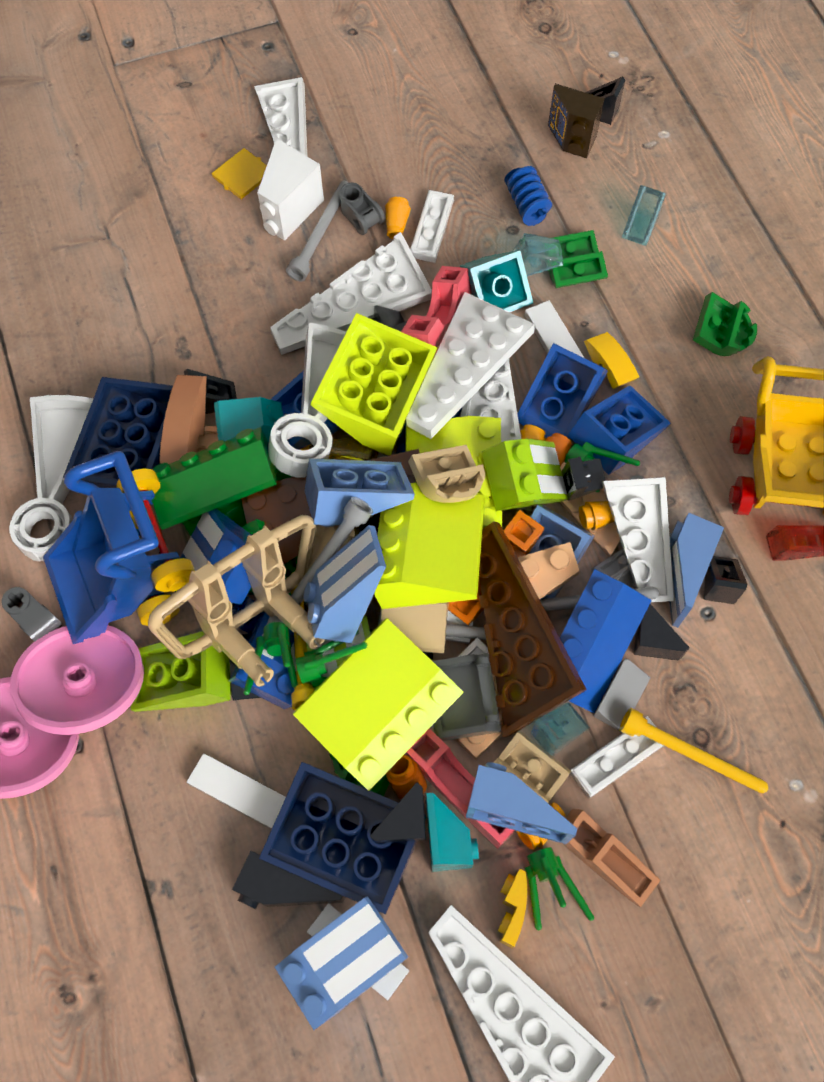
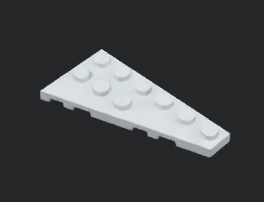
(468, 356)
(519, 1019)

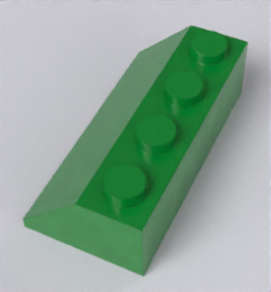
(213, 477)

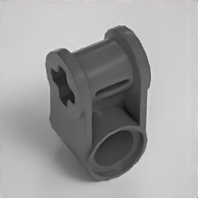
(360, 208)
(31, 616)

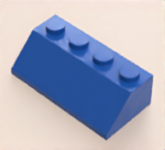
(601, 633)

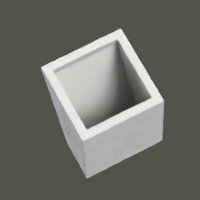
(289, 190)

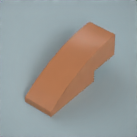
(183, 418)
(610, 859)

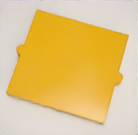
(240, 173)

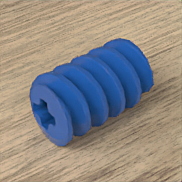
(528, 194)

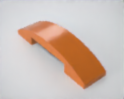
(522, 535)

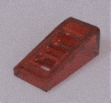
(782, 545)

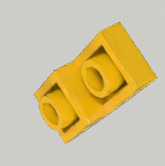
(608, 352)
(516, 898)

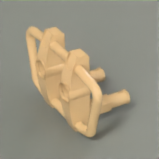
(214, 610)

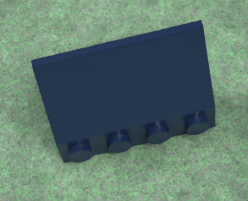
(125, 419)
(327, 838)

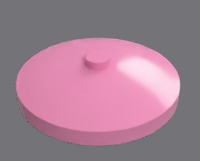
(78, 685)
(27, 754)

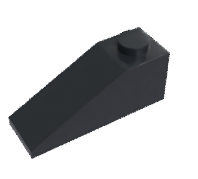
(274, 886)

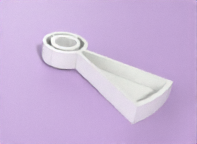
(320, 350)
(55, 431)

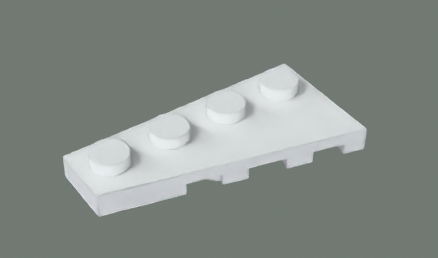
(285, 111)
(643, 529)

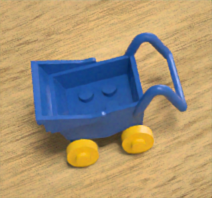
(100, 559)

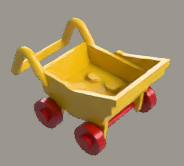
(786, 444)

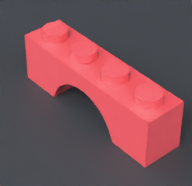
(447, 293)
(451, 780)

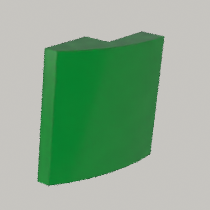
(580, 259)

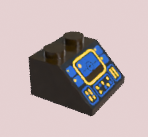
(575, 119)

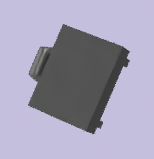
(476, 709)

